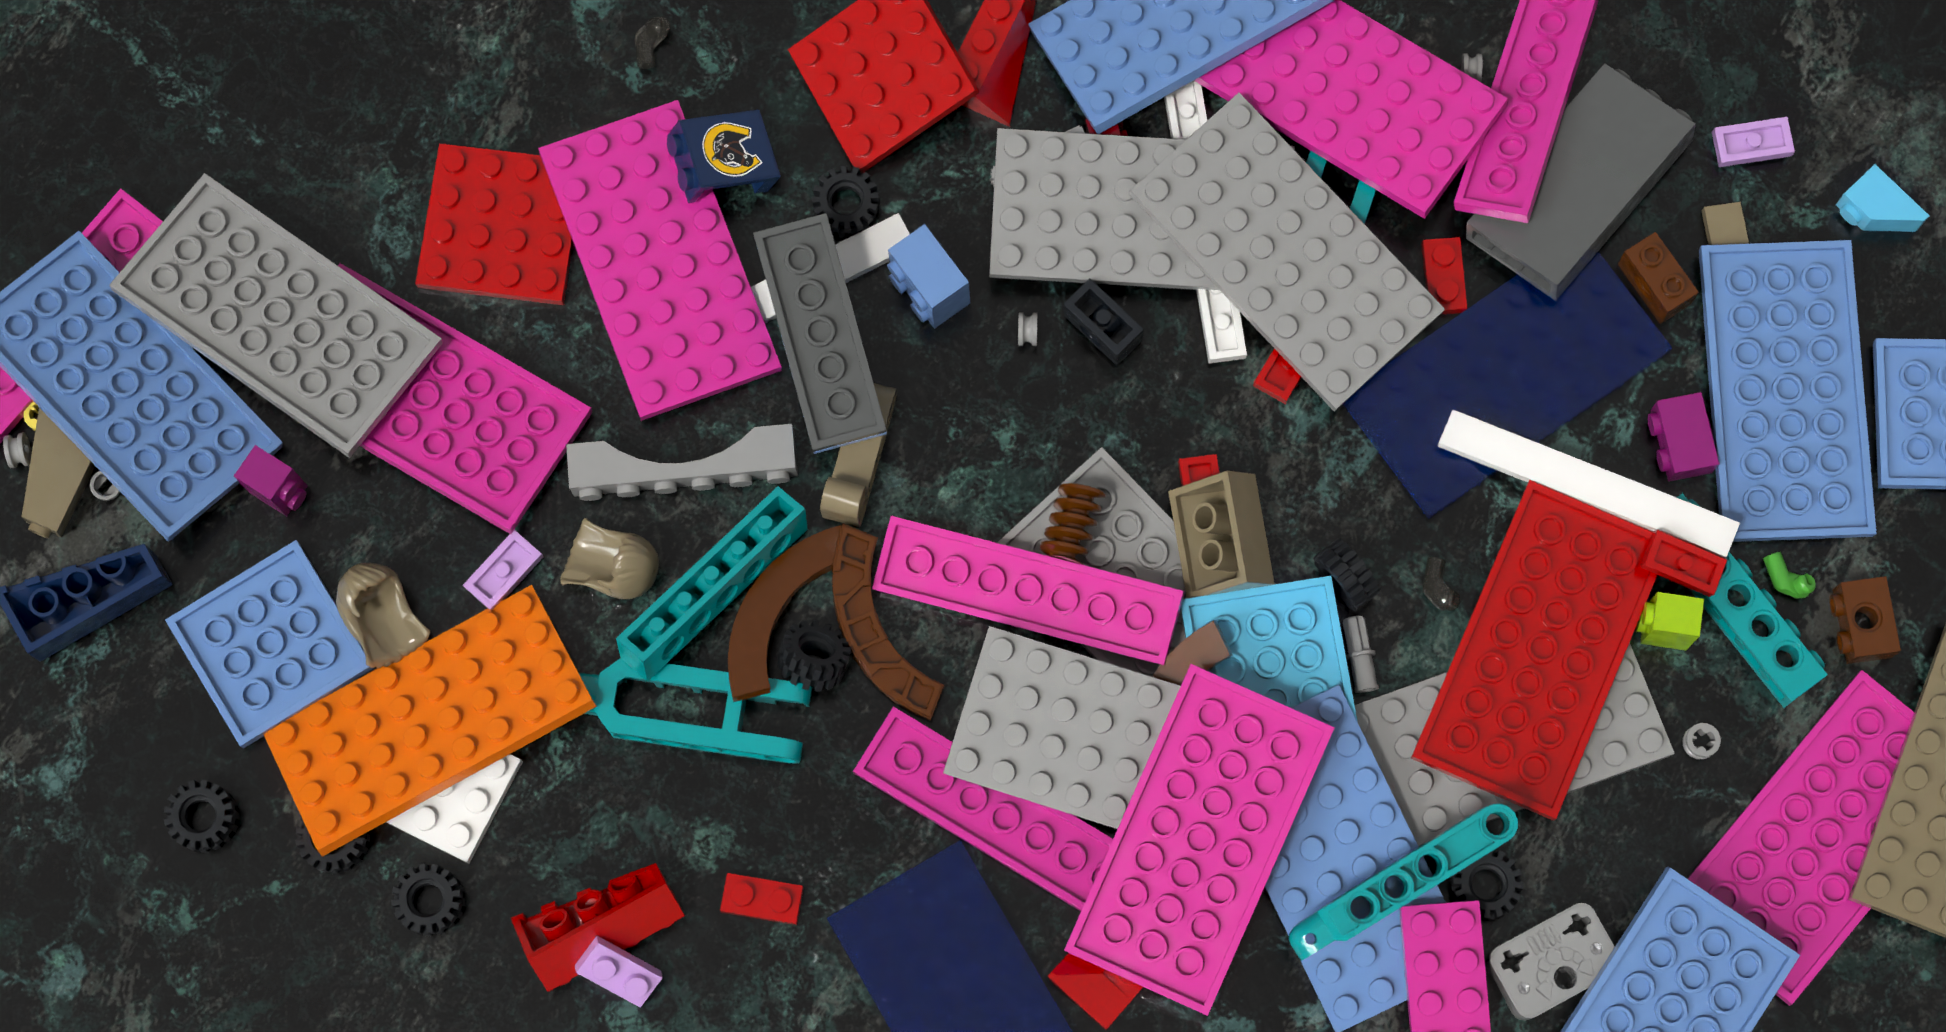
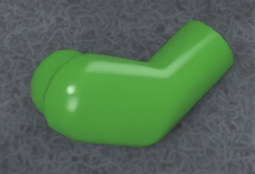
(1785, 581)

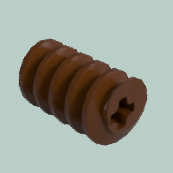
(1071, 521)

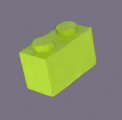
(1671, 621)

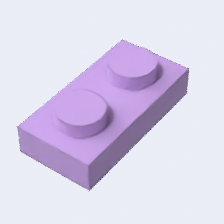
(1753, 141)
(503, 570)
(618, 971)

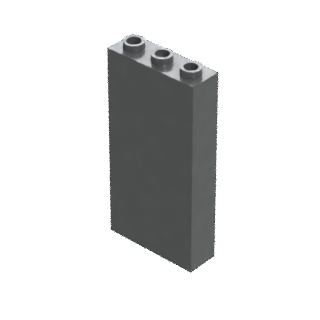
(1601, 166)

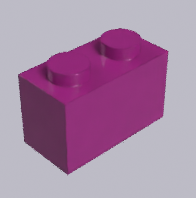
(1683, 437)
(271, 481)

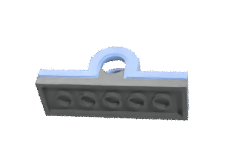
(820, 333)

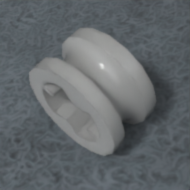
(1472, 66)
(1027, 329)
(17, 450)
(1700, 752)

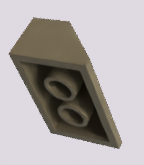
(1221, 534)

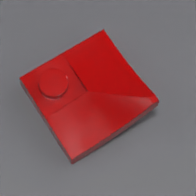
(1094, 989)

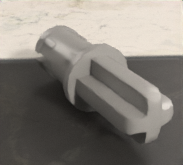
(1360, 654)

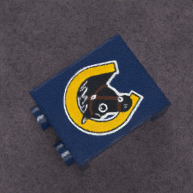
(722, 153)

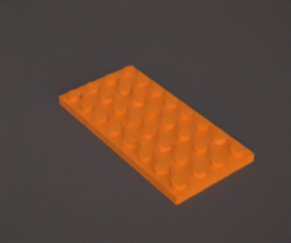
(428, 720)

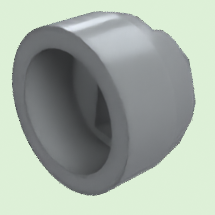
(97, 483)

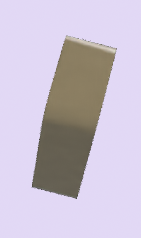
(855, 469)

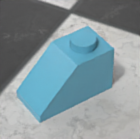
(1880, 205)

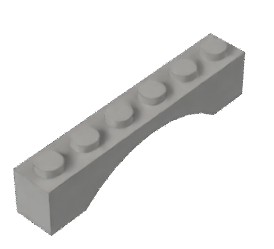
(759, 455)

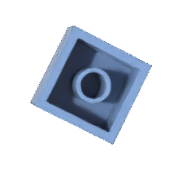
(928, 276)

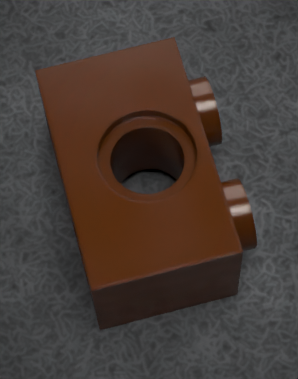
(1658, 277)
(1874, 600)

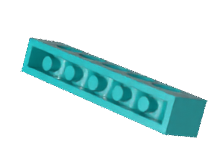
(712, 583)
(1758, 651)

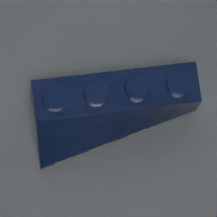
(79, 599)

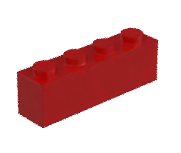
(995, 55)
(620, 914)

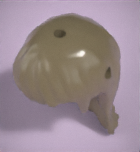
(611, 562)
(379, 614)

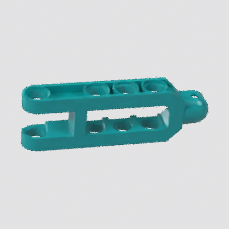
(724, 741)
(1451, 851)

